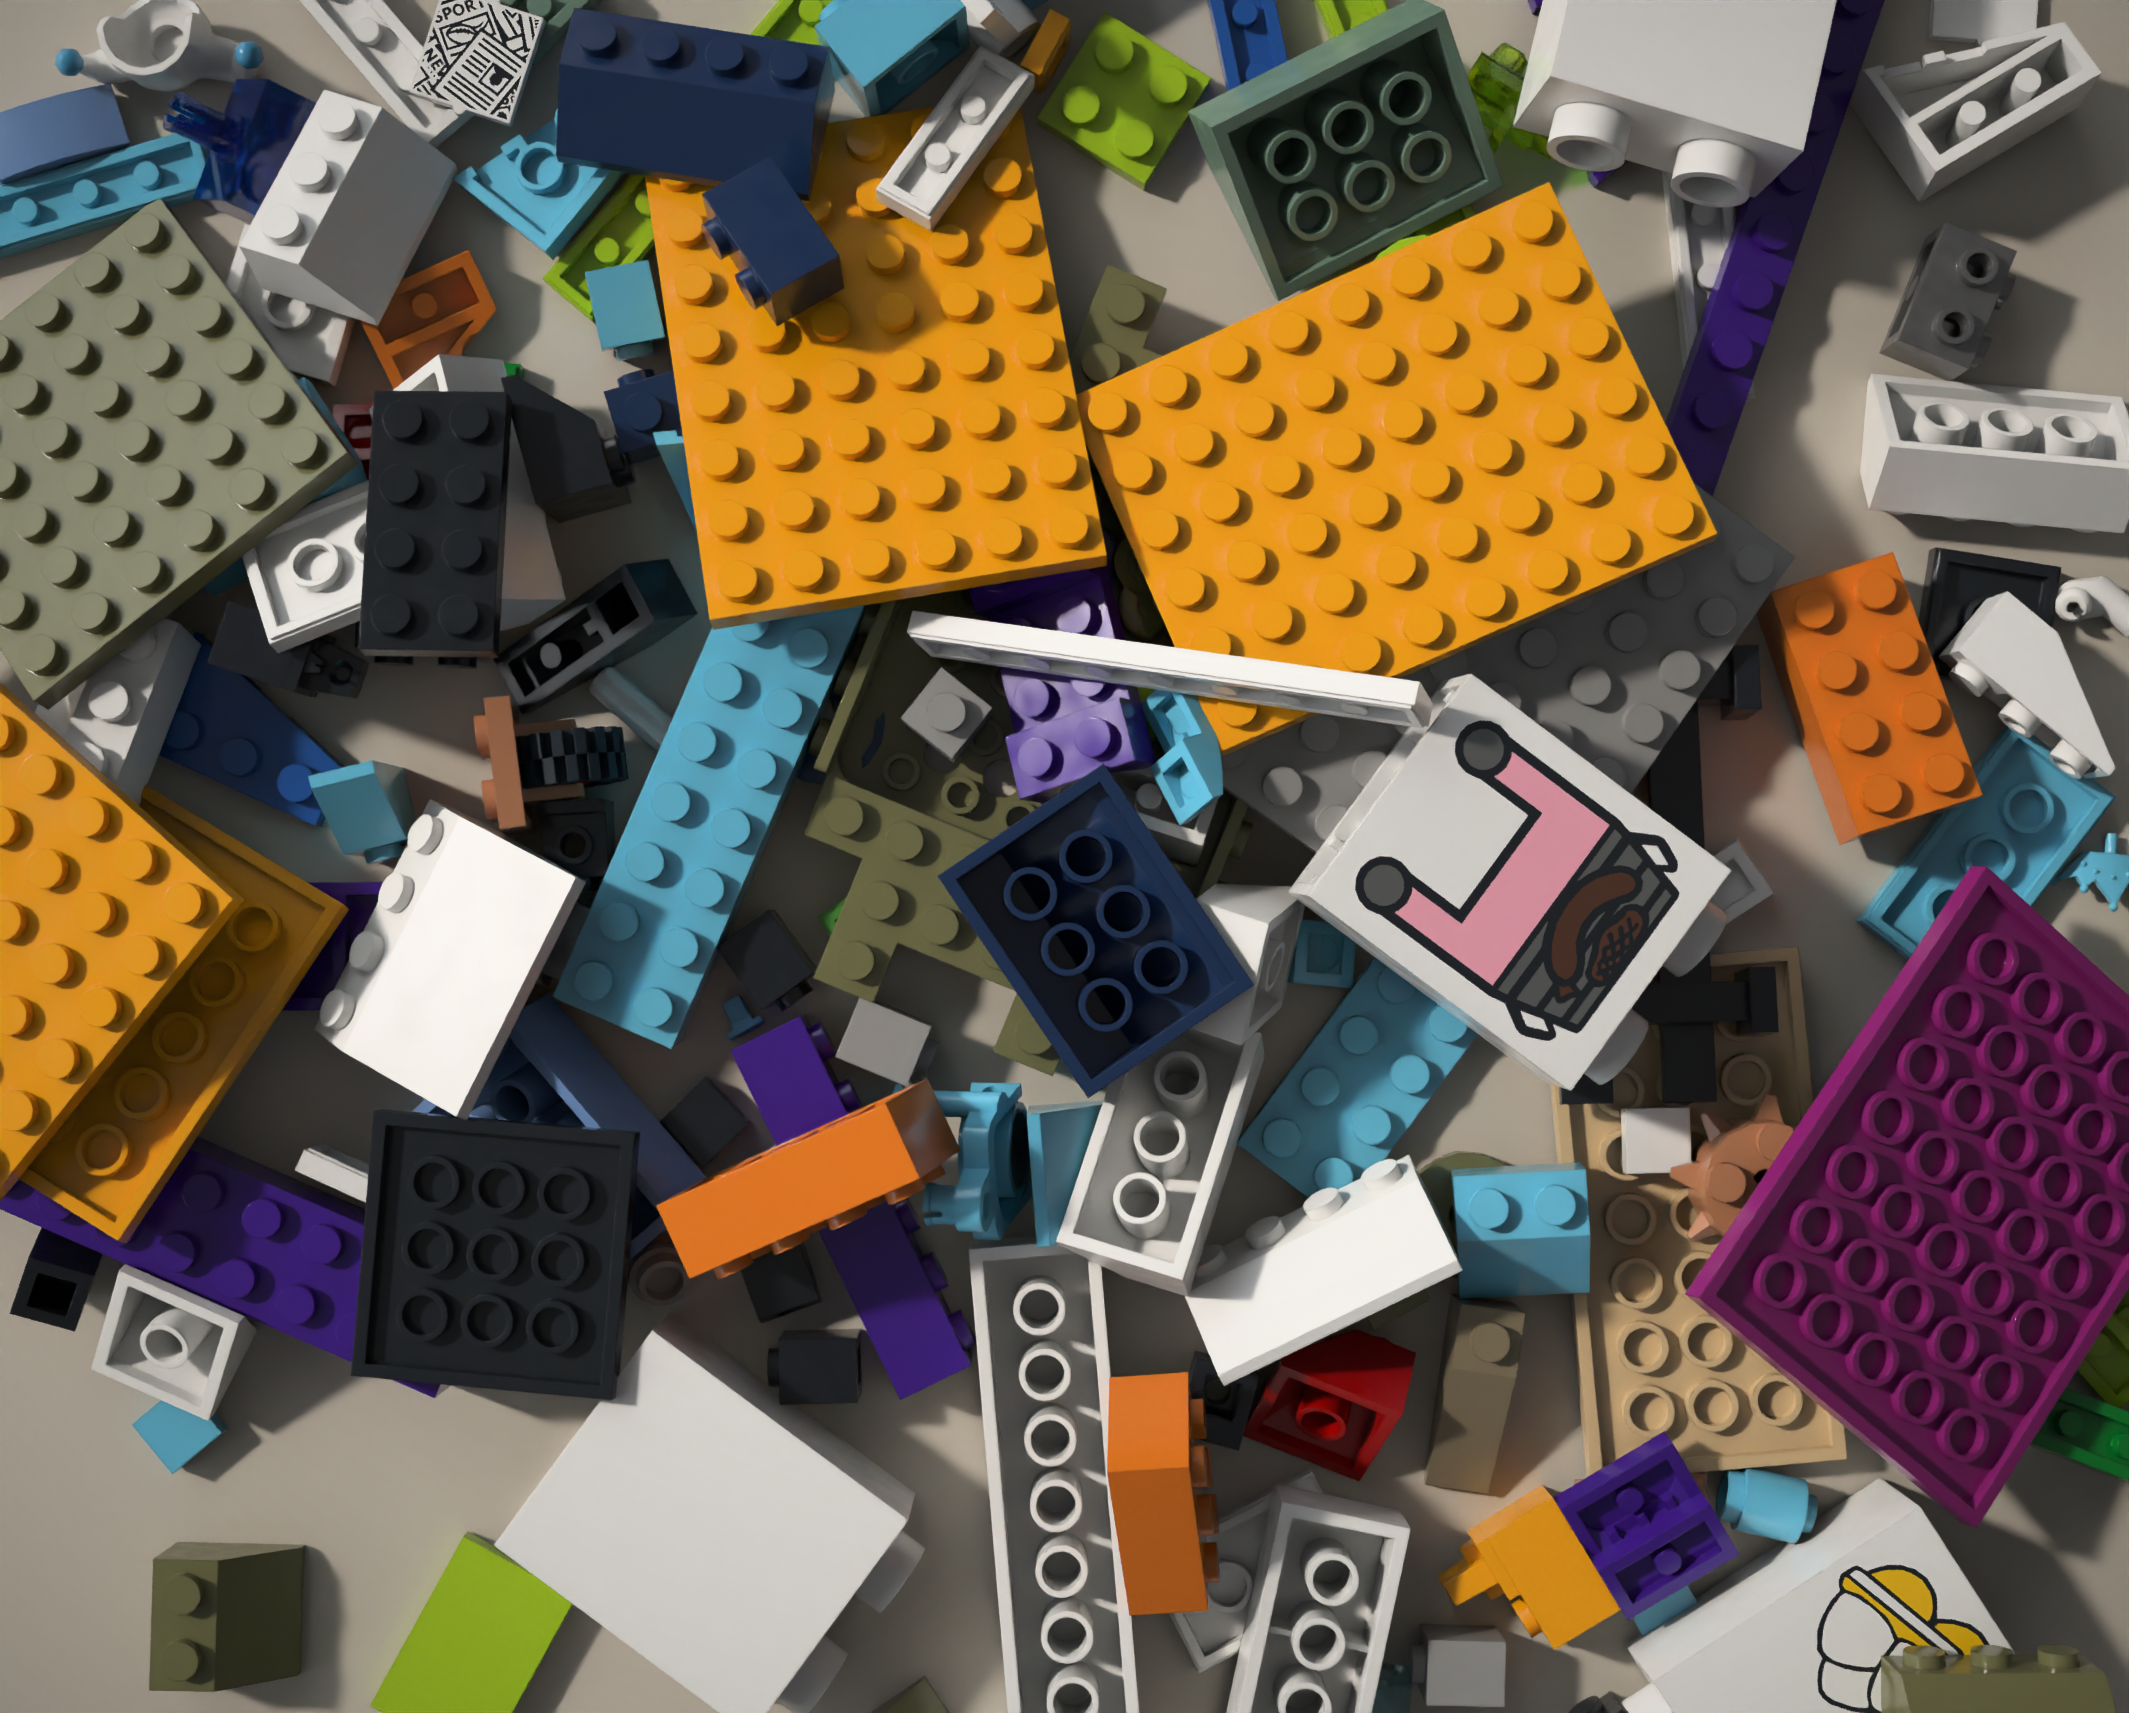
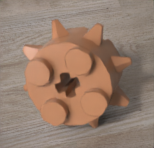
(1726, 1165)

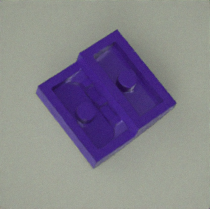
(1646, 1525)

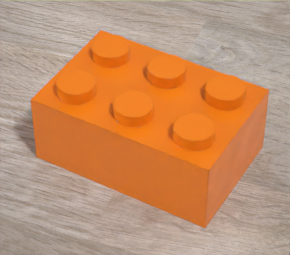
(1159, 1493)

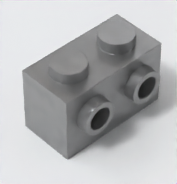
(1950, 303)

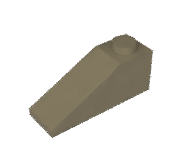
(1473, 1392)

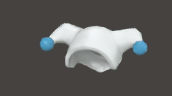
(162, 49)

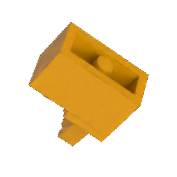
(1534, 1555)

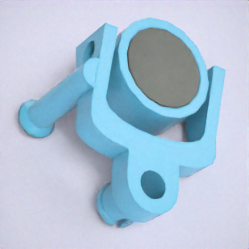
(990, 1161)

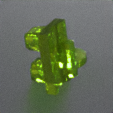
(1497, 90)

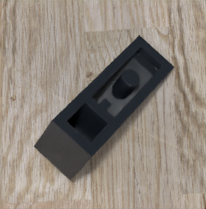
(596, 631)

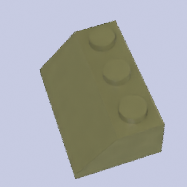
(1993, 1681)

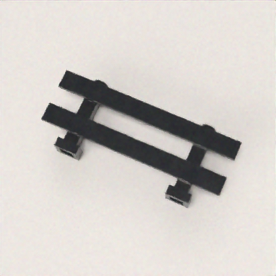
(1692, 1003)

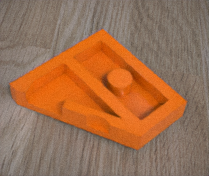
(431, 316)

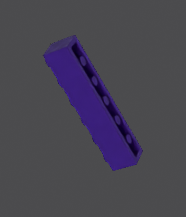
(877, 1254)

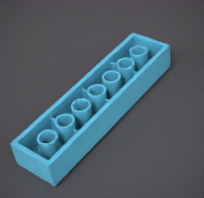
(705, 821)

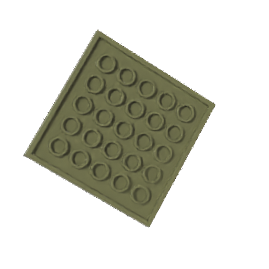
(138, 449)

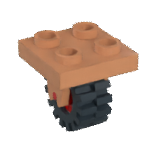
(541, 762)

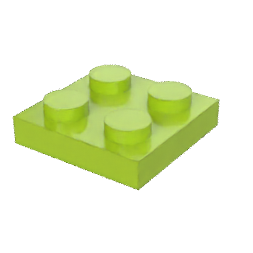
(1123, 101)

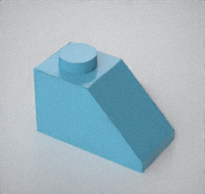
(366, 809)

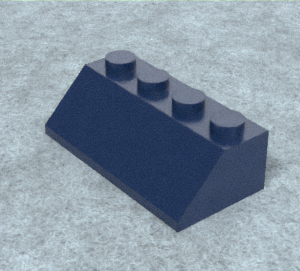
(690, 100)

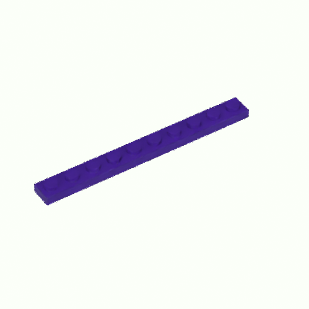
(1760, 263)

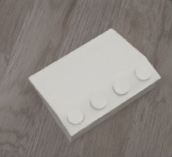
(448, 957)

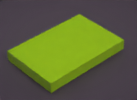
(474, 1637)

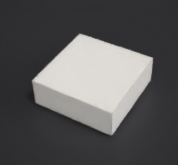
(1655, 1138)

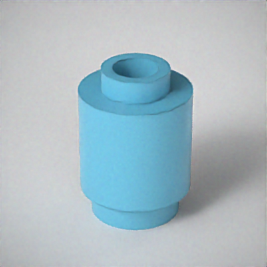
(1766, 1504)

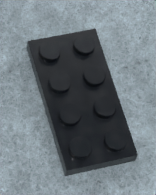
(435, 524)

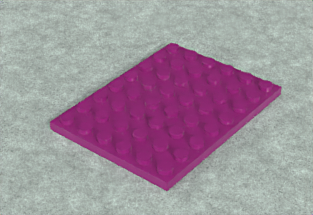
(1948, 1204)

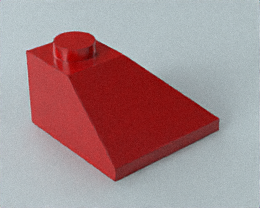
(1334, 1401)

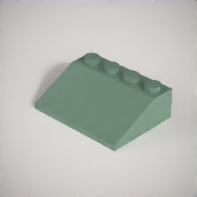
(1349, 146)

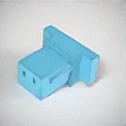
(740, 1018)

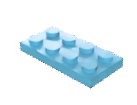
(1356, 1083)

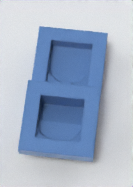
(59, 132)

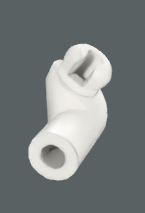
(2093, 598)

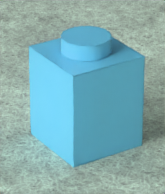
(625, 309)

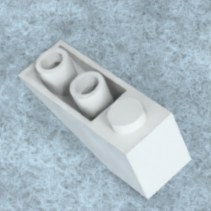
(2028, 675)

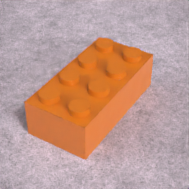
(1867, 699)
(811, 1183)

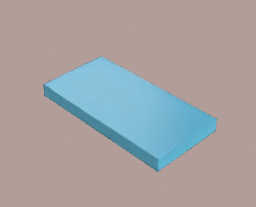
(2018, 828)

